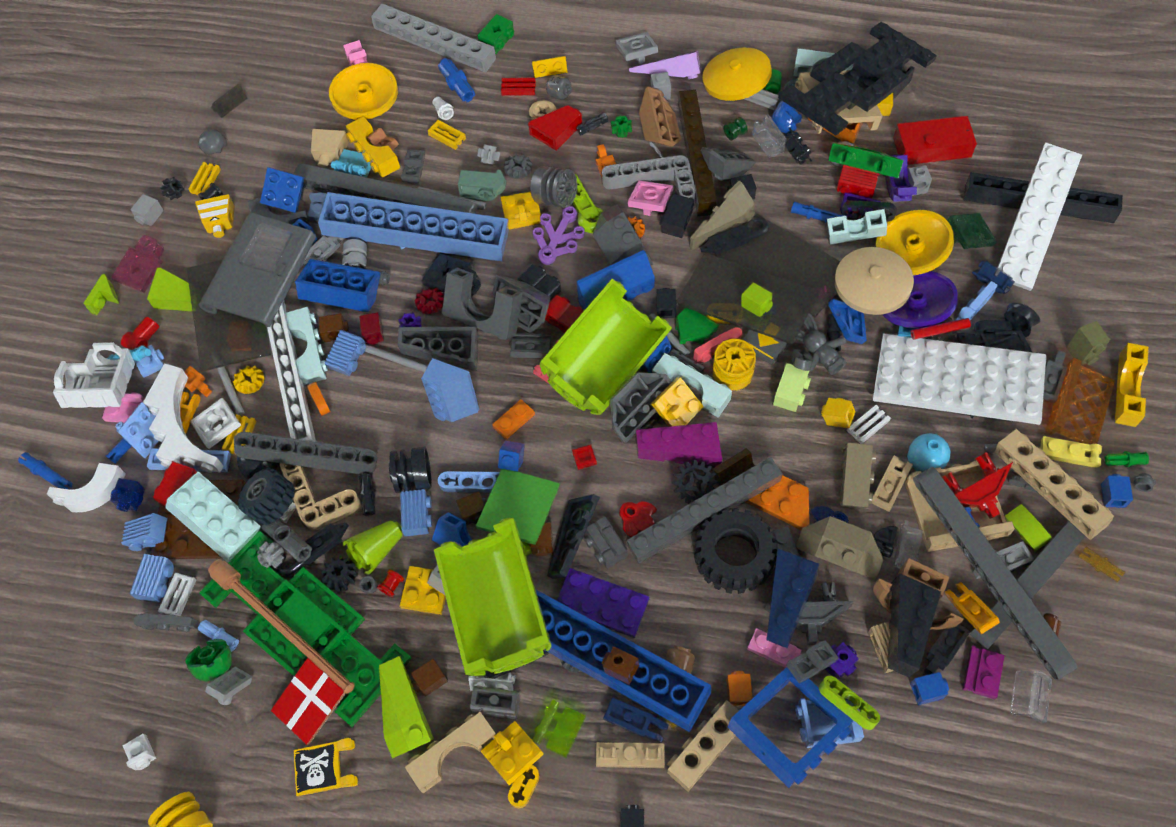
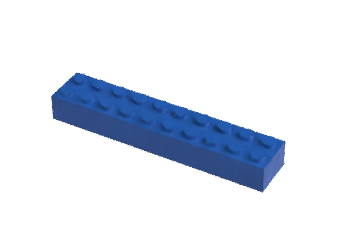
(656, 683)

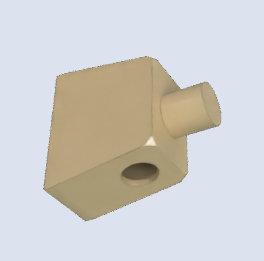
(327, 146)

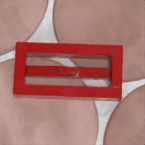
(518, 86)

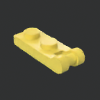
(1071, 451)

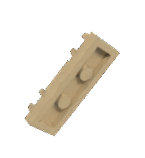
(630, 755)

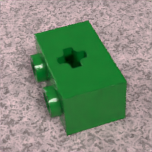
(497, 32)

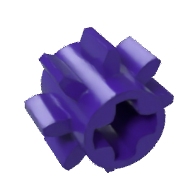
(410, 320)

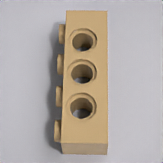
(688, 776)

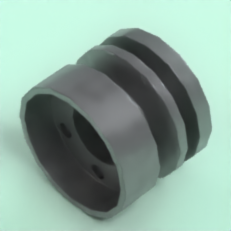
(553, 186)

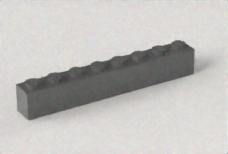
(694, 514)

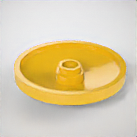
(737, 74)
(363, 91)
(920, 239)

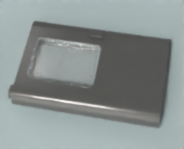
(258, 269)

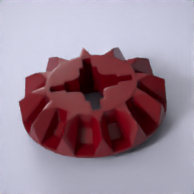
(432, 306)

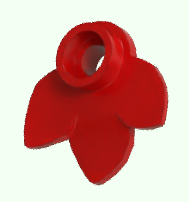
(639, 520)

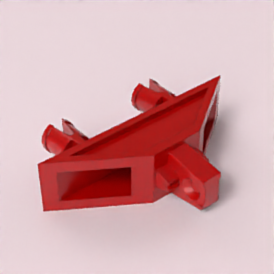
(982, 492)

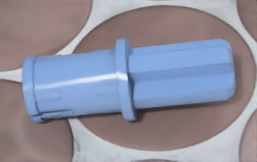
(217, 633)

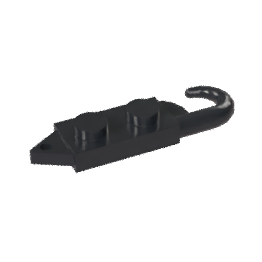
(733, 237)
(320, 544)

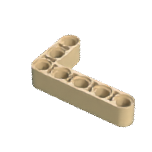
(320, 508)

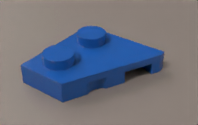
(849, 320)

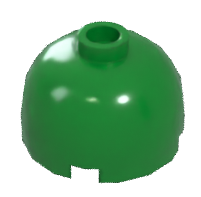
(210, 661)

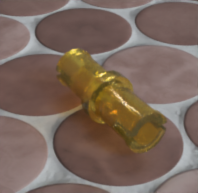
(1102, 564)

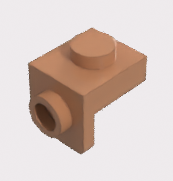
(379, 139)

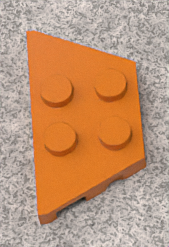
(785, 501)

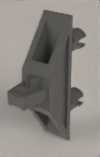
(819, 614)

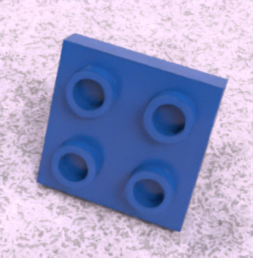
(282, 190)

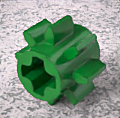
(621, 126)

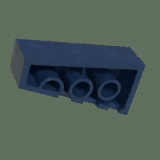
(790, 591)

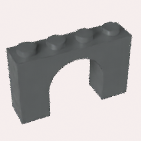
(460, 307)

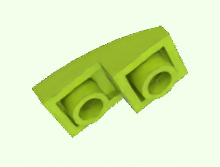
(1028, 527)

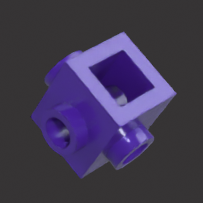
(845, 663)

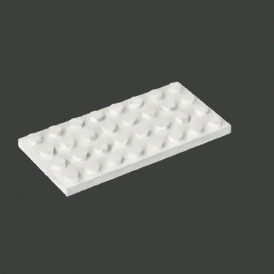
(961, 378)

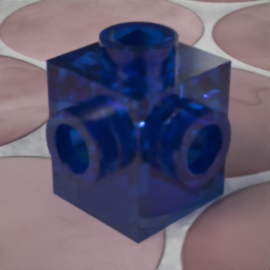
(127, 495)

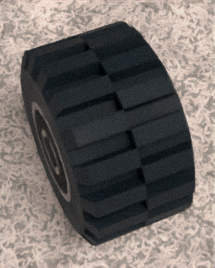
(266, 496)

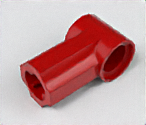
(140, 335)

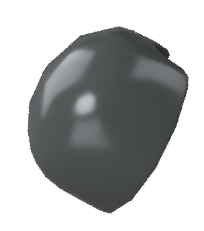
(211, 141)

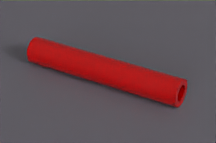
(940, 328)

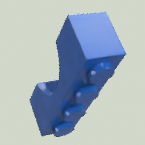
(451, 529)

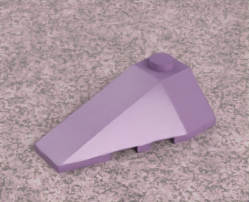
(679, 66)

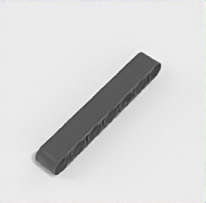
(296, 448)

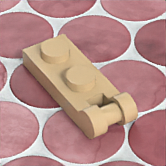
(891, 484)

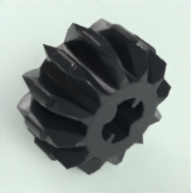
(331, 575)

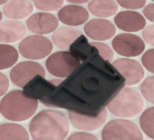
(1000, 339)

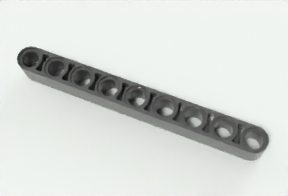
(1035, 576)

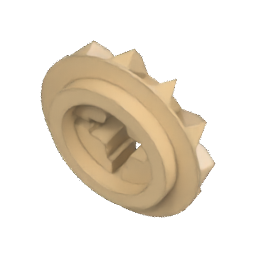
(542, 105)

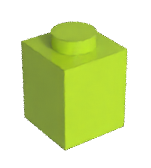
(757, 299)

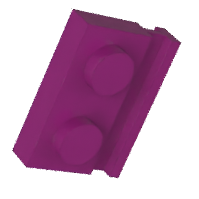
(983, 672)

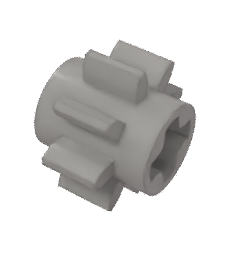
(488, 154)
(270, 554)

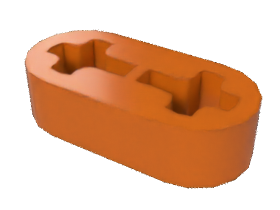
(318, 398)

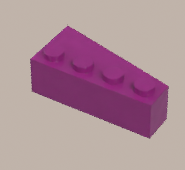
(681, 444)

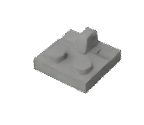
(637, 47)

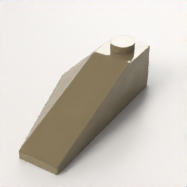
(732, 213)

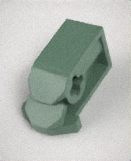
(481, 185)

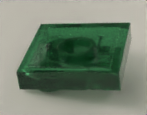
(971, 231)

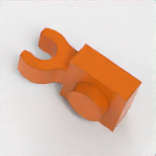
(603, 160)
(195, 381)

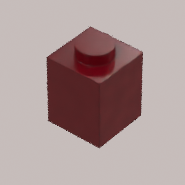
(371, 328)

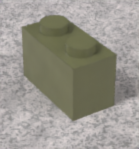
(1088, 343)

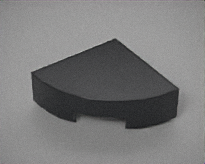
(886, 535)

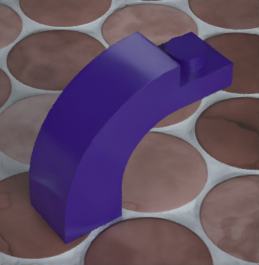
(900, 188)

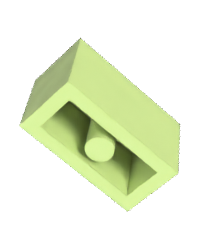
(791, 387)

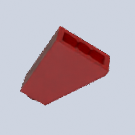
(556, 126)

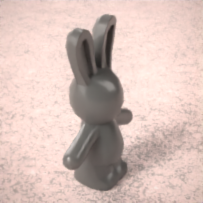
(824, 351)

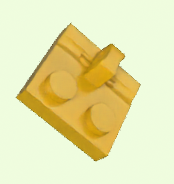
(520, 210)
(677, 404)
(420, 595)
(511, 752)

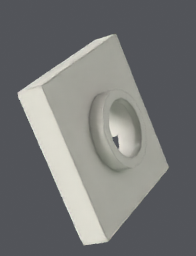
(205, 421)

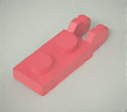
(707, 350)

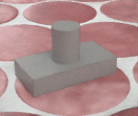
(228, 685)

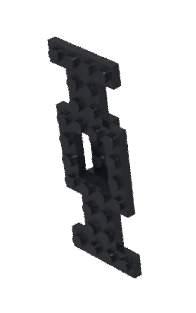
(865, 85)

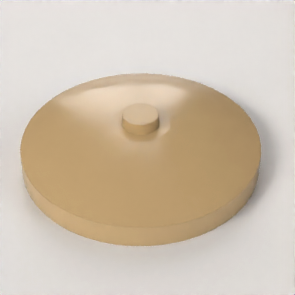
(874, 280)

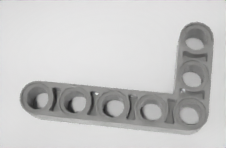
(652, 170)

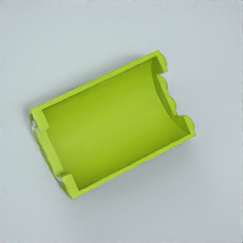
(602, 350)
(493, 601)

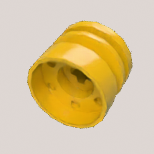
(734, 364)
(179, 812)

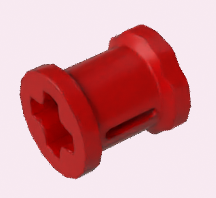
(390, 583)

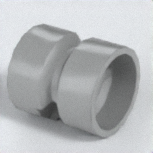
(354, 253)

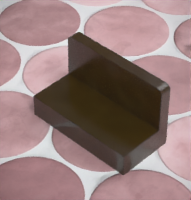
(733, 466)

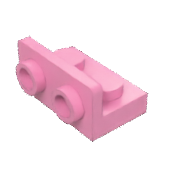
(122, 413)

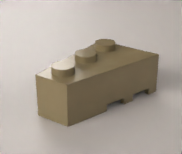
(857, 475)

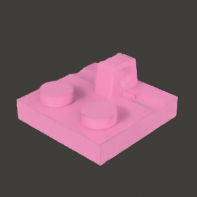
(650, 196)

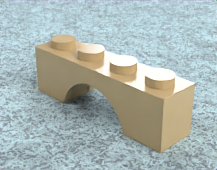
(426, 768)

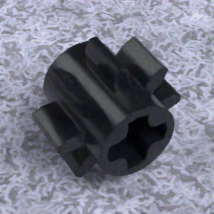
(172, 188)

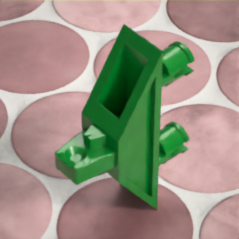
(866, 159)

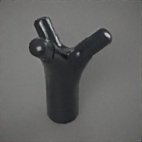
(651, 422)

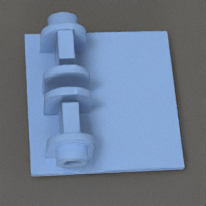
(137, 430)

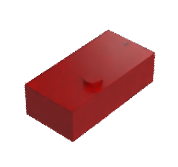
(935, 140)

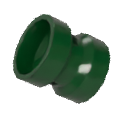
(736, 128)

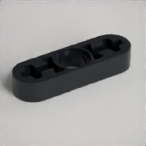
(854, 205)

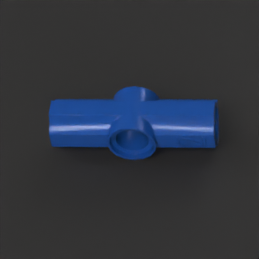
(456, 80)

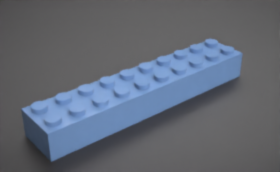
(414, 226)

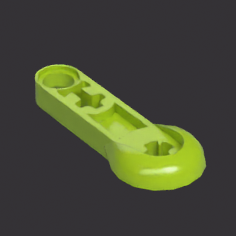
(585, 209)

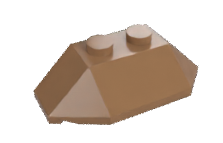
(658, 119)

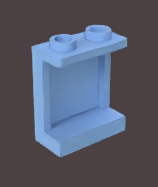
(817, 724)

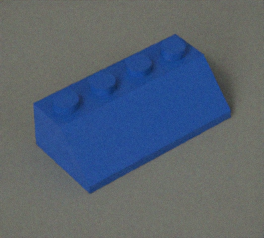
(631, 272)
(338, 285)

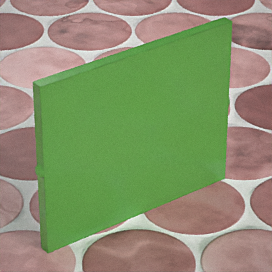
(521, 498)

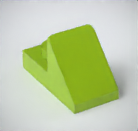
(101, 292)

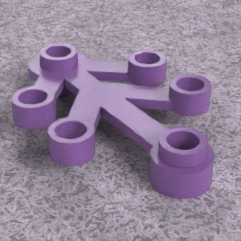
(558, 236)

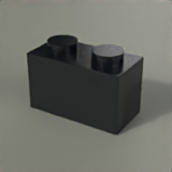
(677, 215)

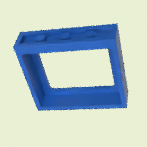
(767, 752)

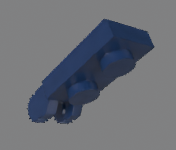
(633, 720)

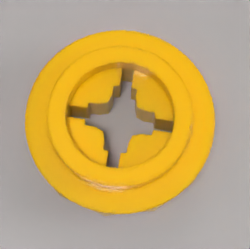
(243, 385)

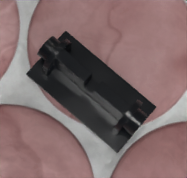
(801, 152)

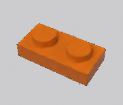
(513, 419)

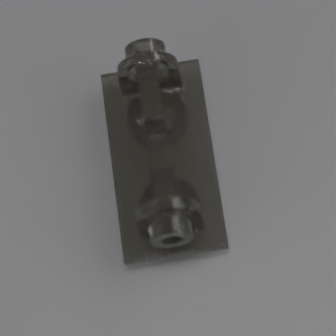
(229, 101)

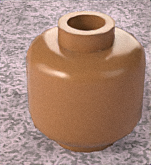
(681, 658)

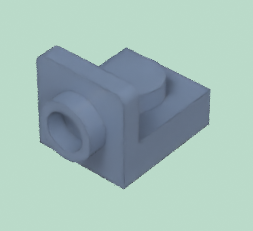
(317, 202)

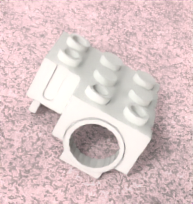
(96, 381)

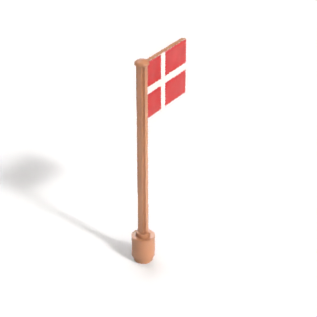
(316, 685)

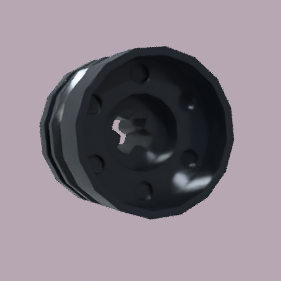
(409, 470)

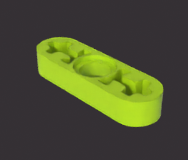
(866, 717)

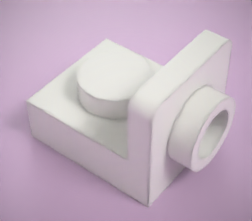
(139, 752)

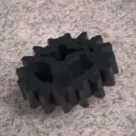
(690, 473)

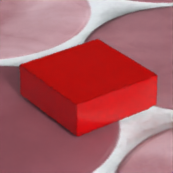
(584, 457)

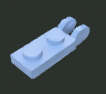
(975, 305)

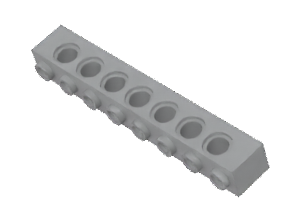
(434, 37)

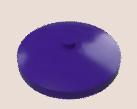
(930, 302)

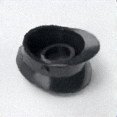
(1021, 317)

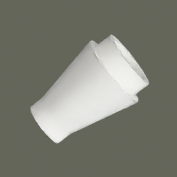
(443, 109)

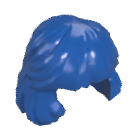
(786, 118)

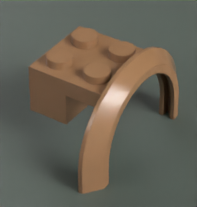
(926, 576)

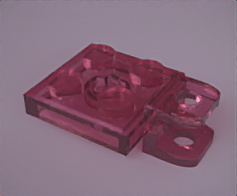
(144, 259)

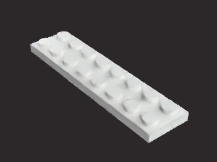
(1038, 215)

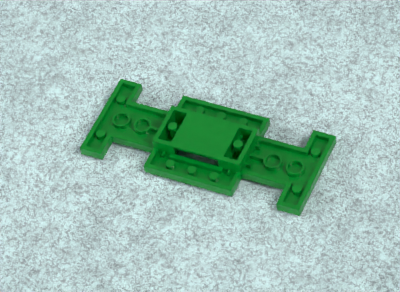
(316, 617)

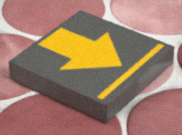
(764, 346)

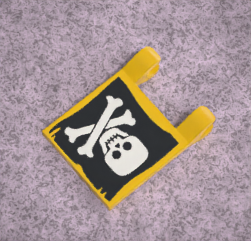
(319, 768)

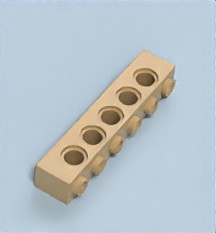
(1055, 494)

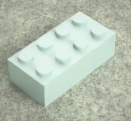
(212, 516)

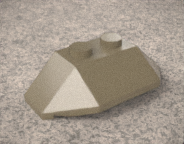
(842, 545)

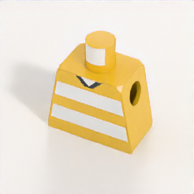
(216, 214)

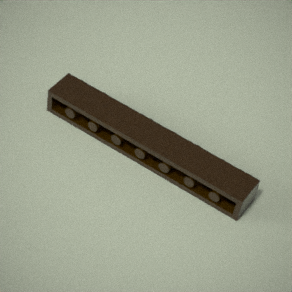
(694, 141)

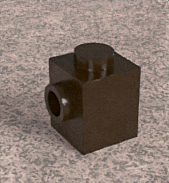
(471, 507)

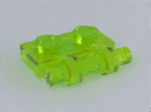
(565, 732)

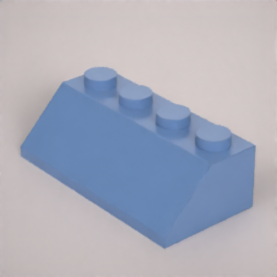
(449, 391)

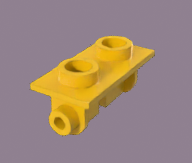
(549, 66)

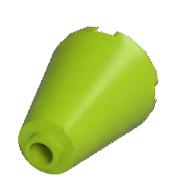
(373, 545)

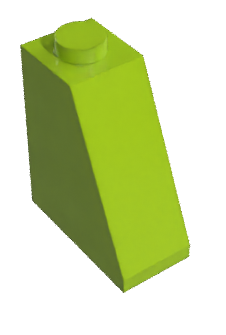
(169, 292)

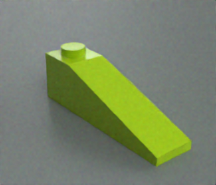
(402, 714)

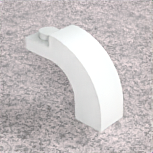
(91, 495)

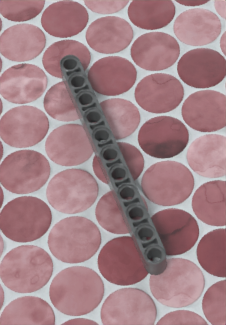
(347, 184)
(995, 574)

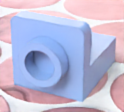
(151, 363)

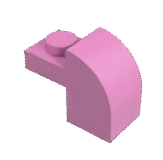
(355, 53)

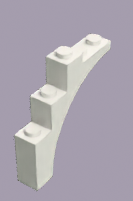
(164, 402)

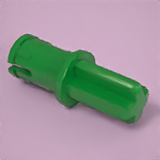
(1127, 459)

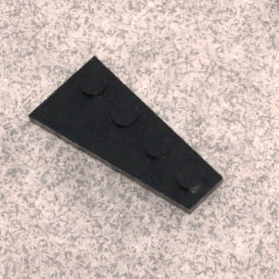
(573, 527)

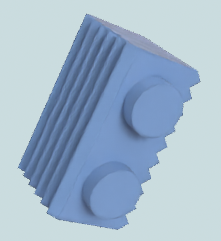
(345, 353)
(415, 512)
(144, 532)
(152, 578)

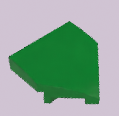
(694, 326)

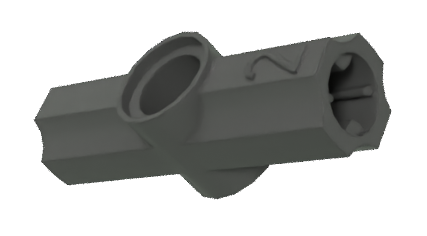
(288, 540)

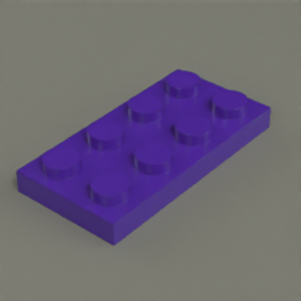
(604, 602)

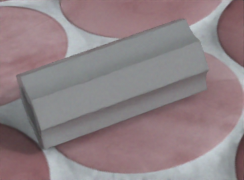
(765, 99)

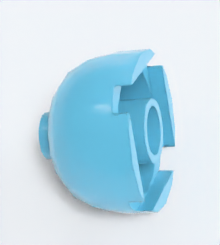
(928, 451)

